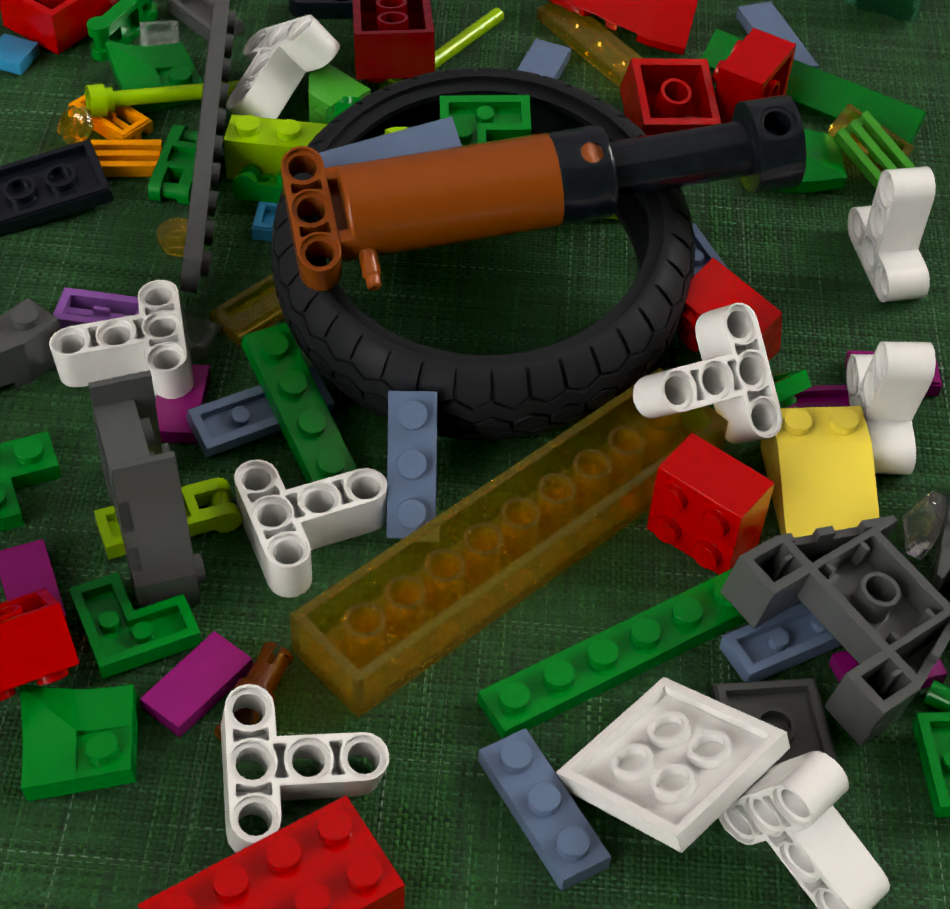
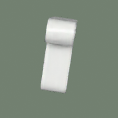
(278, 63)
(891, 232)
(130, 345)
(730, 376)
(890, 392)
(296, 520)
(276, 755)
(797, 818)

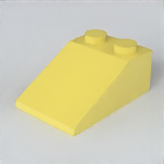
(821, 469)

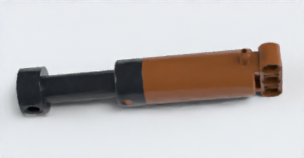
(521, 185)

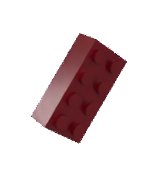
(393, 39)

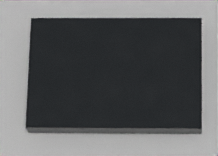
(51, 186)

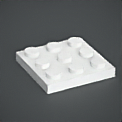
(673, 762)

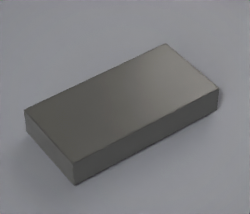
(197, 16)

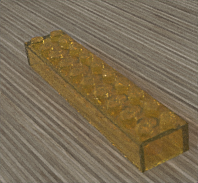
(489, 551)

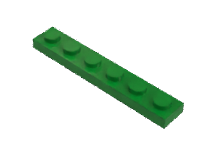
(609, 658)

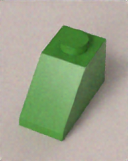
(327, 87)

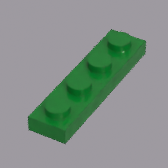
(297, 403)

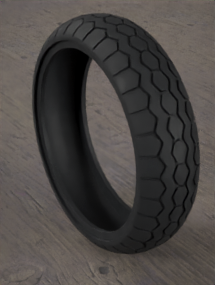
(495, 393)

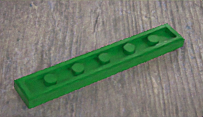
(830, 94)

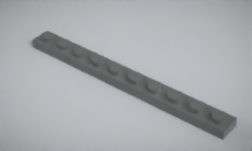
(208, 148)

